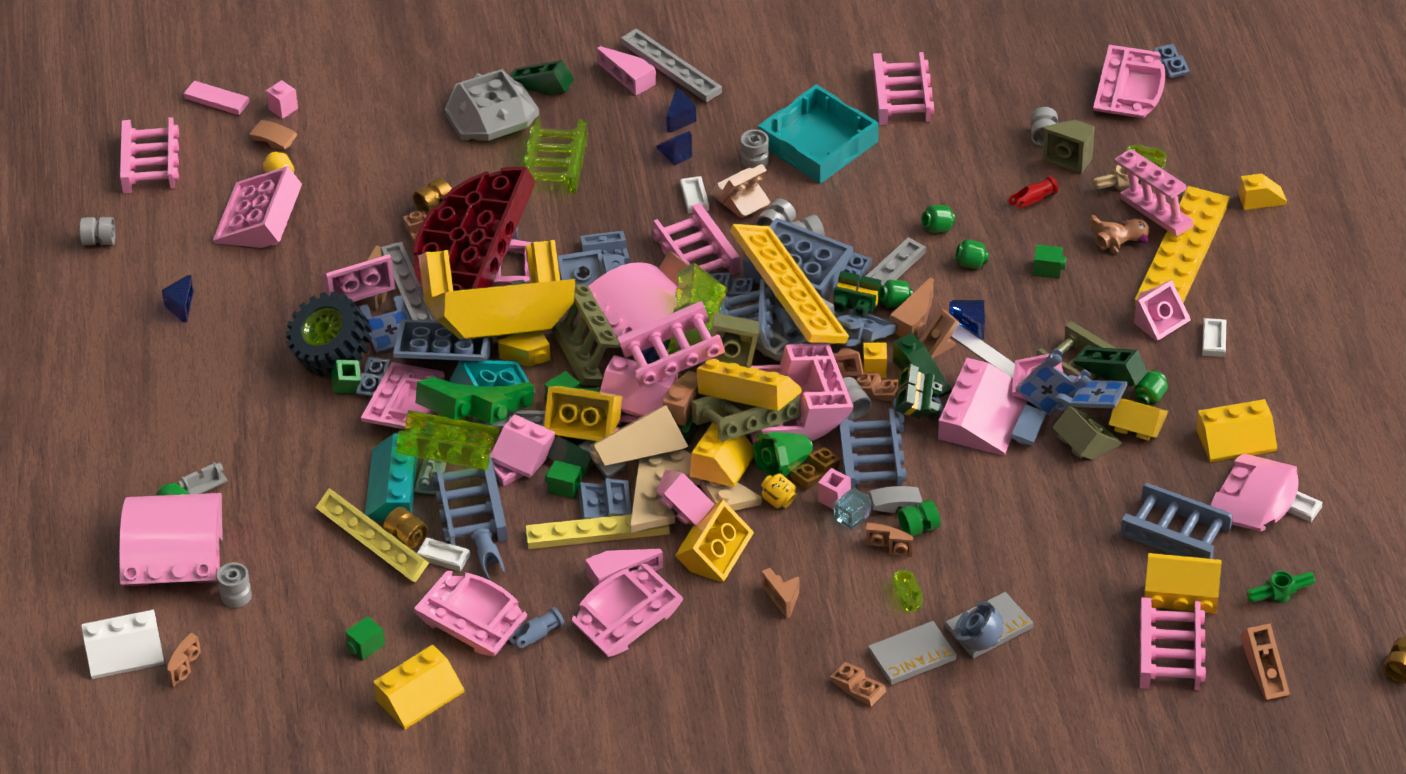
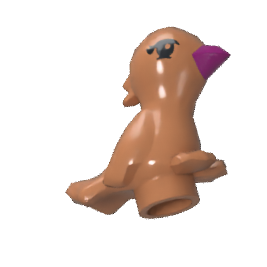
(1112, 234)

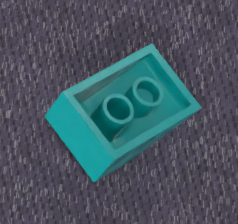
(489, 373)

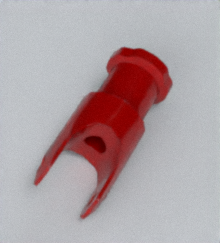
(1034, 192)

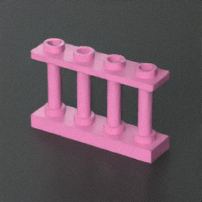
(885, 95)
(129, 148)
(1148, 203)
(708, 232)
(666, 328)
(1150, 652)

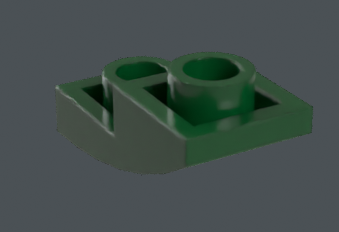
(570, 453)

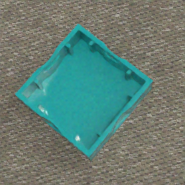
(819, 133)

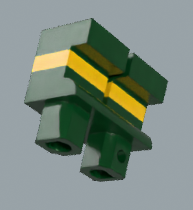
(856, 293)
(917, 392)

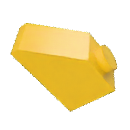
(1260, 192)
(525, 348)
(875, 358)

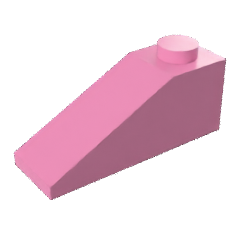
(627, 69)
(611, 562)

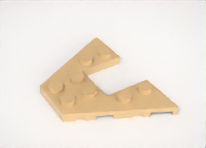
(651, 513)

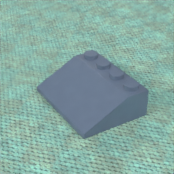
(815, 255)
(434, 341)

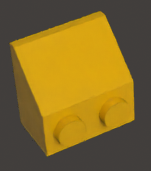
(1137, 418)

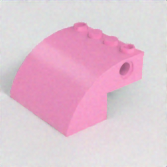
(634, 296)
(823, 394)
(170, 539)

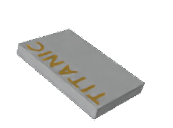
(1013, 617)
(912, 652)

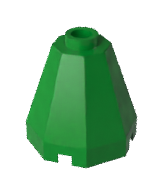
(780, 452)

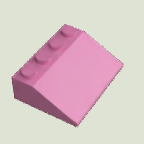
(259, 209)
(981, 409)

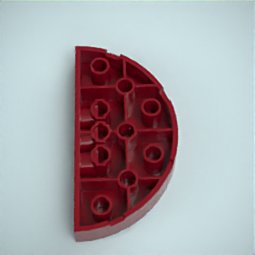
(476, 225)

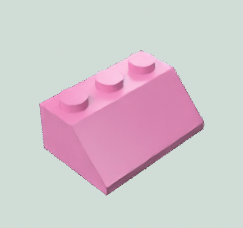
(361, 279)
(637, 401)

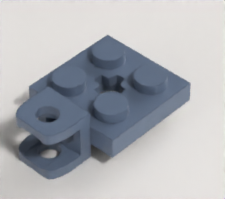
(590, 262)
(865, 328)

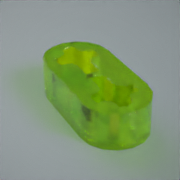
(1154, 155)
(912, 589)

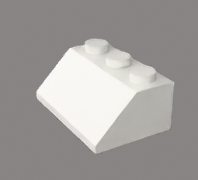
(122, 644)

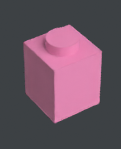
(282, 99)
(832, 487)

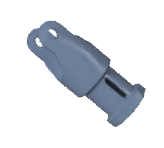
(791, 331)
(487, 551)
(537, 628)

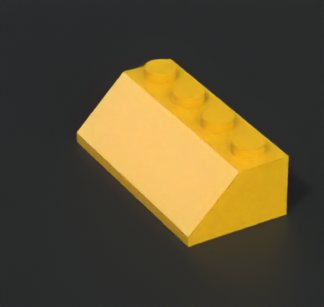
(746, 385)

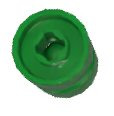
(919, 518)

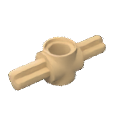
(1117, 178)

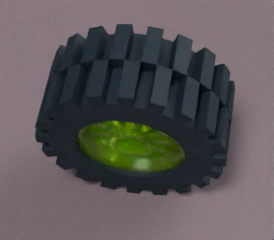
(328, 332)

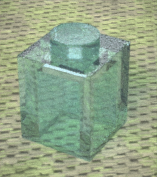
(852, 508)

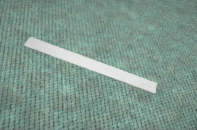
(984, 350)

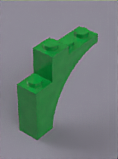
(482, 402)

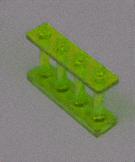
(575, 149)
(447, 440)

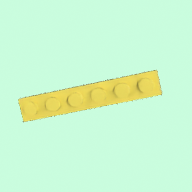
(586, 531)
(372, 535)

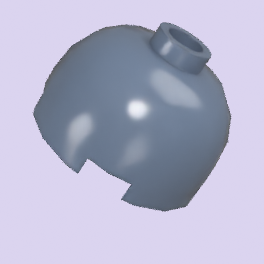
(980, 627)

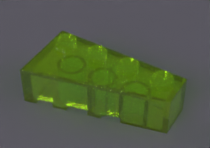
(697, 286)

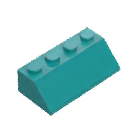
(390, 480)

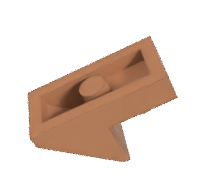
(938, 334)
(848, 362)
(781, 593)

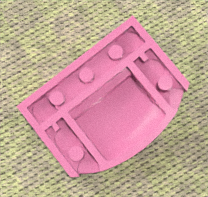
(1130, 82)
(398, 395)
(1257, 491)
(625, 608)
(472, 611)

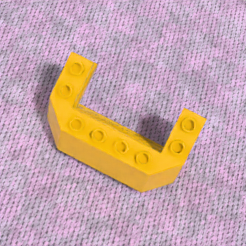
(500, 308)

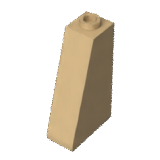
(644, 437)

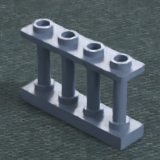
(764, 309)
(851, 460)
(488, 488)
(1168, 540)

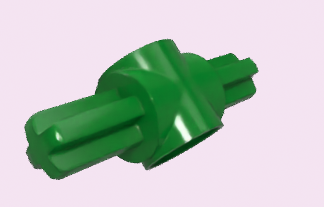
(1281, 587)

